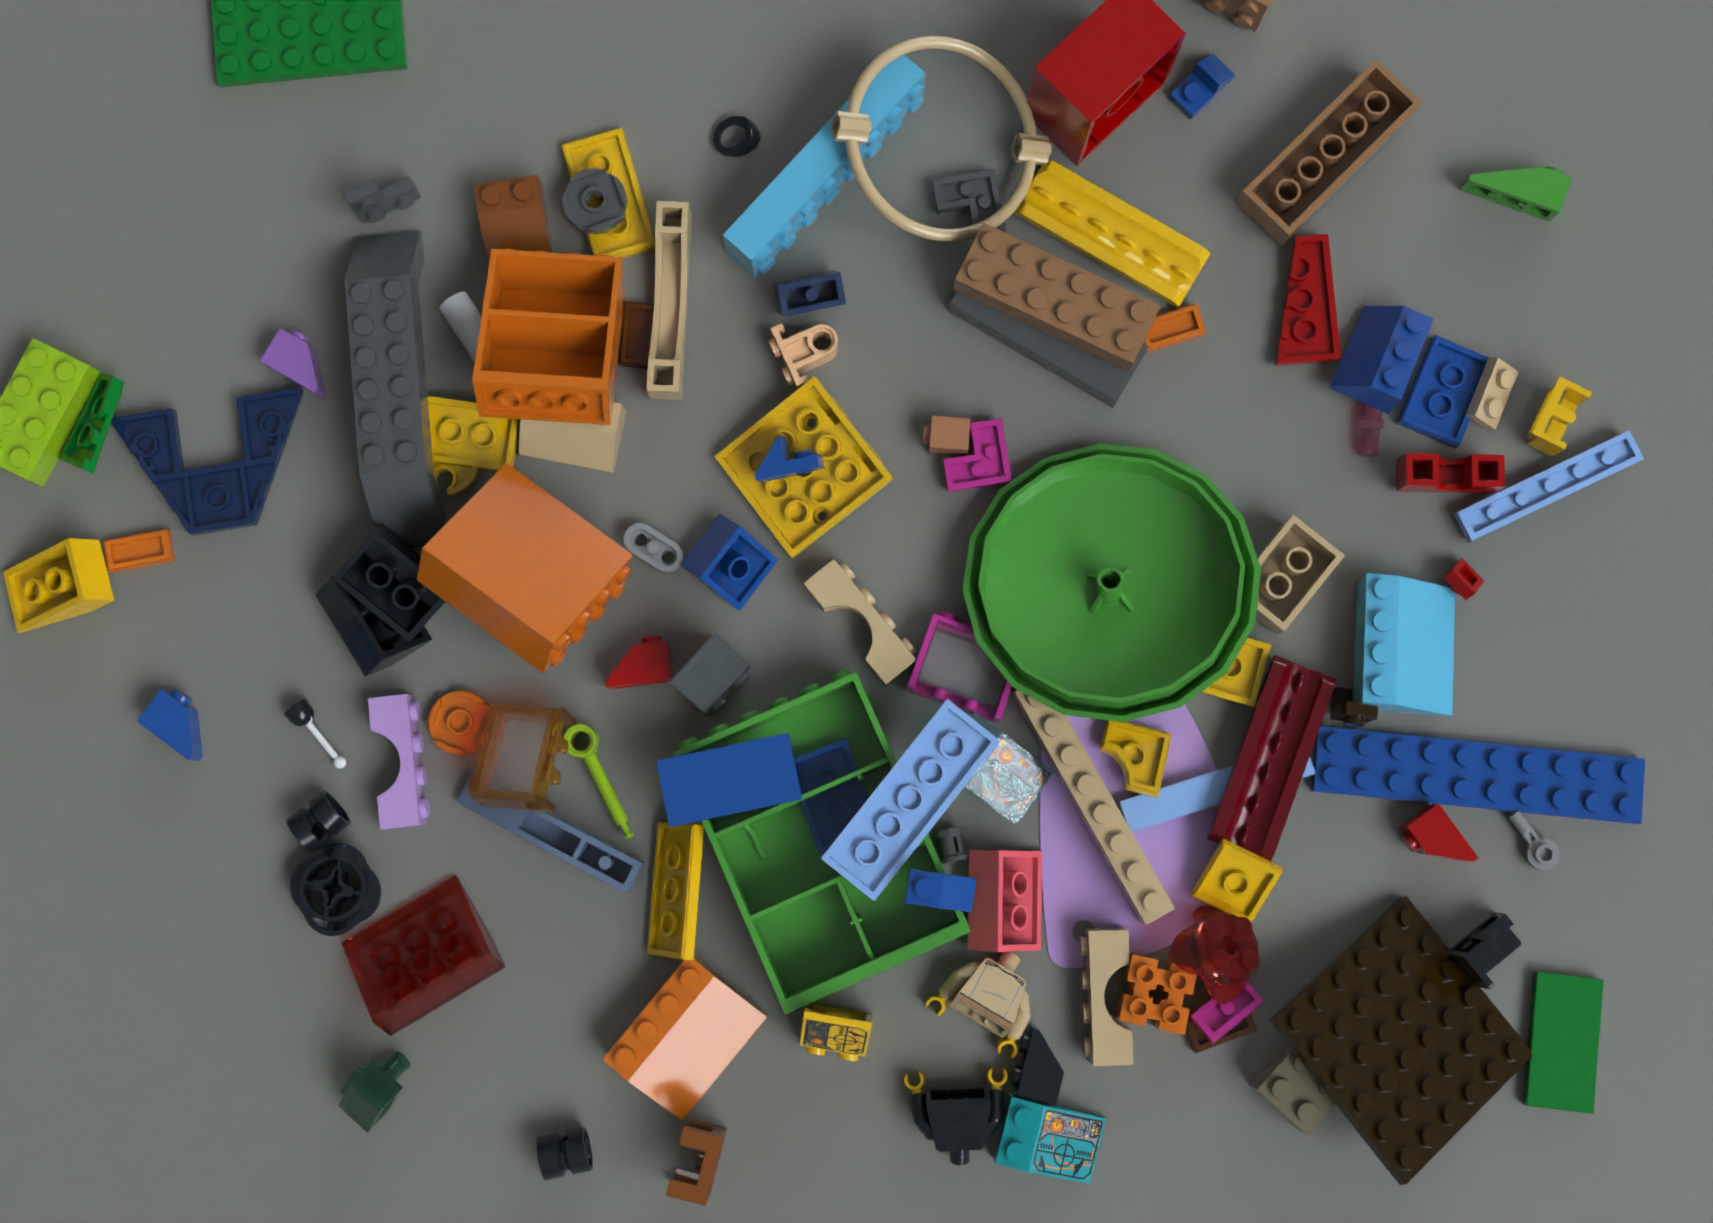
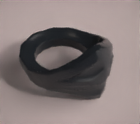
(745, 146)

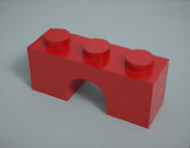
(1460, 475)

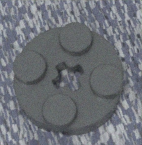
(578, 193)

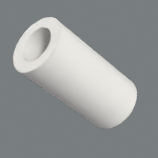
(463, 320)

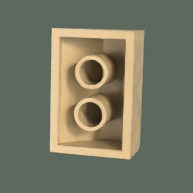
(574, 443)

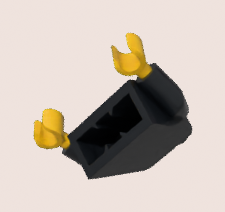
(958, 1115)

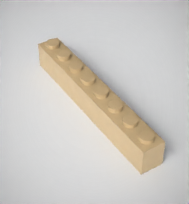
(1097, 809)

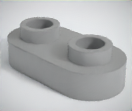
(654, 549)

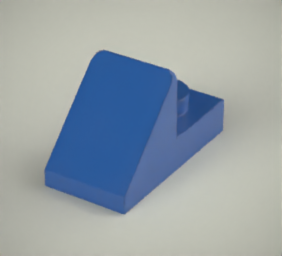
(1201, 85)
(779, 465)

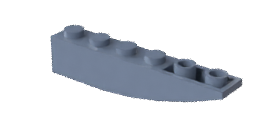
(564, 842)

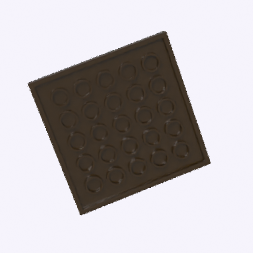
(1401, 1040)

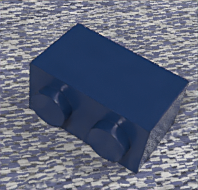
(809, 293)

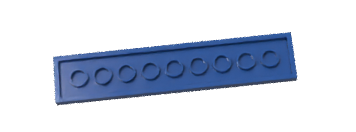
(1478, 775)

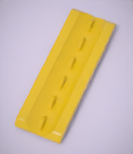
(1112, 232)

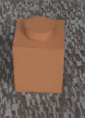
(947, 435)

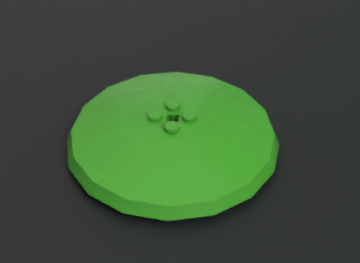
(1122, 521)

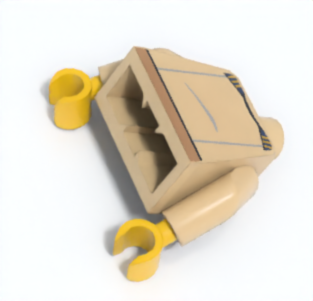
(989, 996)

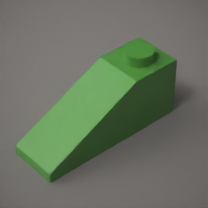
(1527, 190)

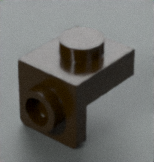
(1350, 712)

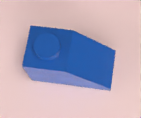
(174, 722)
(940, 890)

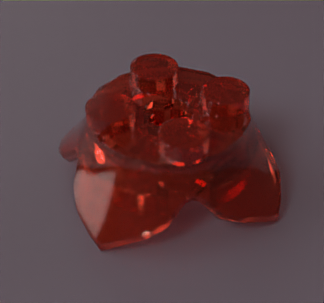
(1200, 951)

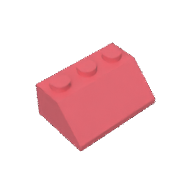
(1005, 900)

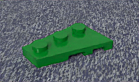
(93, 423)

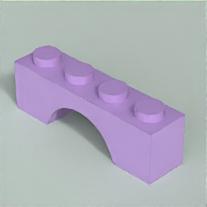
(404, 801)

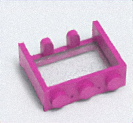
(958, 670)

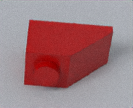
(643, 665)
(1435, 835)

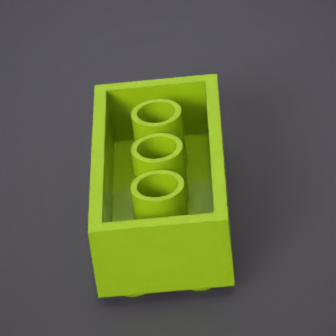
(41, 410)

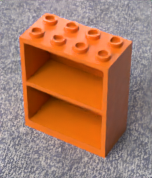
(549, 337)
(524, 568)

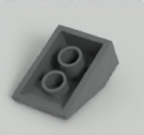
(712, 675)

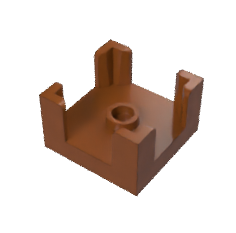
(691, 1185)

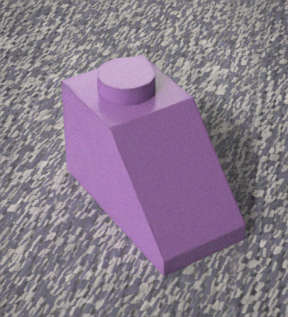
(295, 360)

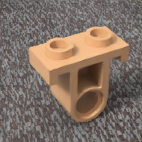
(799, 352)

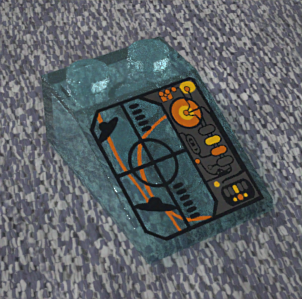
(1008, 777)

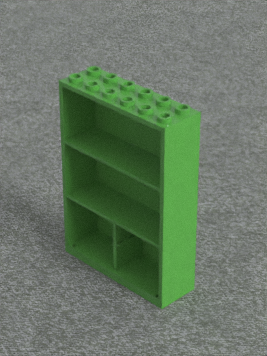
(801, 913)

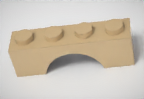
(834, 589)
(1105, 953)

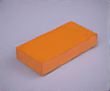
(1175, 328)
(139, 551)

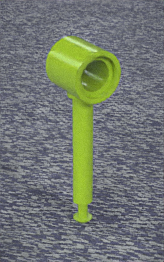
(598, 773)

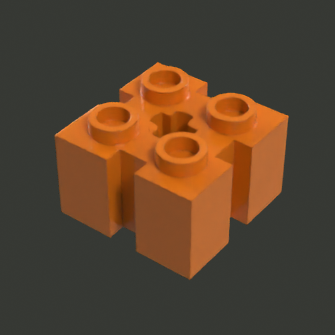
(1137, 1004)

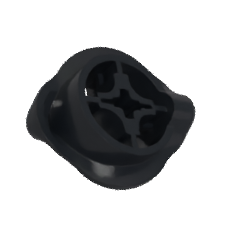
(303, 882)

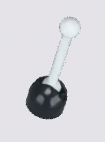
(302, 715)

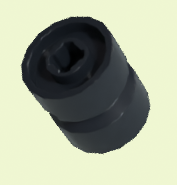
(321, 819)
(564, 1153)

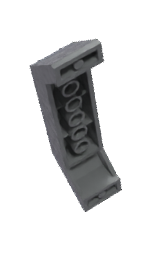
(392, 386)

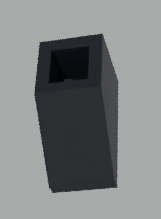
(1039, 1071)

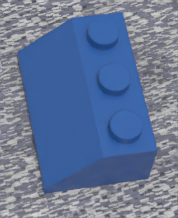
(1381, 355)

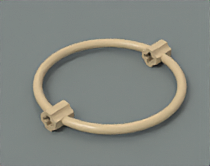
(855, 129)

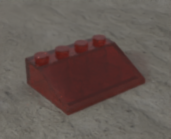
(422, 956)

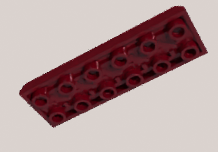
(1272, 757)

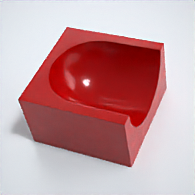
(1103, 74)

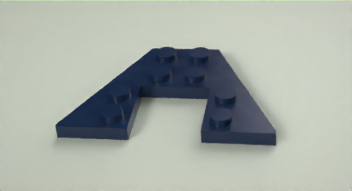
(220, 494)

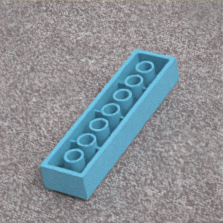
(819, 171)

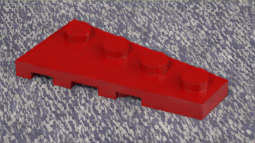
(1309, 311)

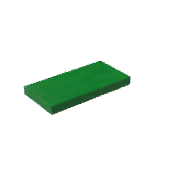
(1563, 1042)

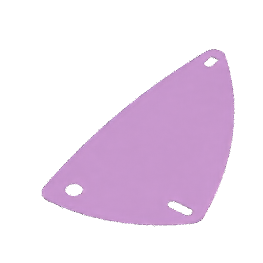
(1074, 872)

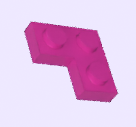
(987, 466)
(1217, 1019)

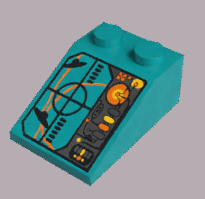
(1048, 1139)

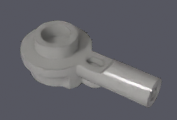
(1540, 852)

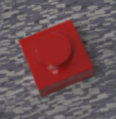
(1463, 579)

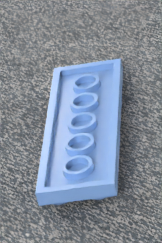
(910, 799)

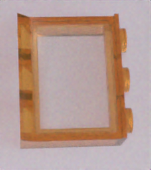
(519, 757)

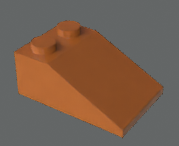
(513, 215)

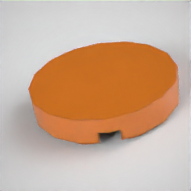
(458, 722)

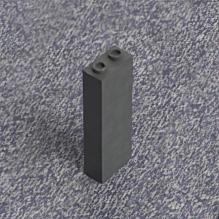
(1071, 364)

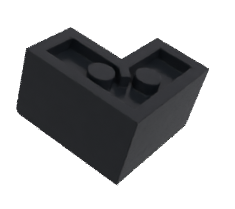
(1485, 949)

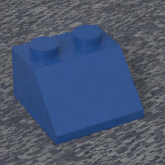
(729, 561)

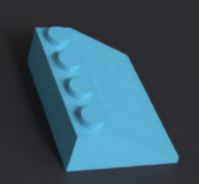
(1404, 645)

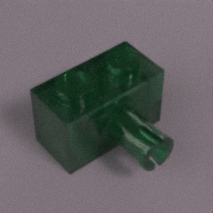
(373, 1090)

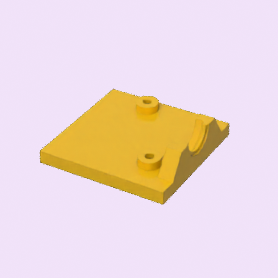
(794, 503)

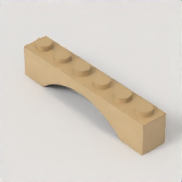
(670, 300)

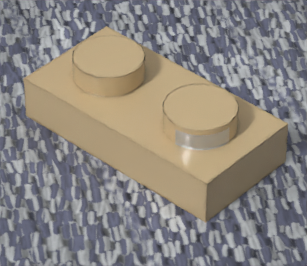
(1492, 393)

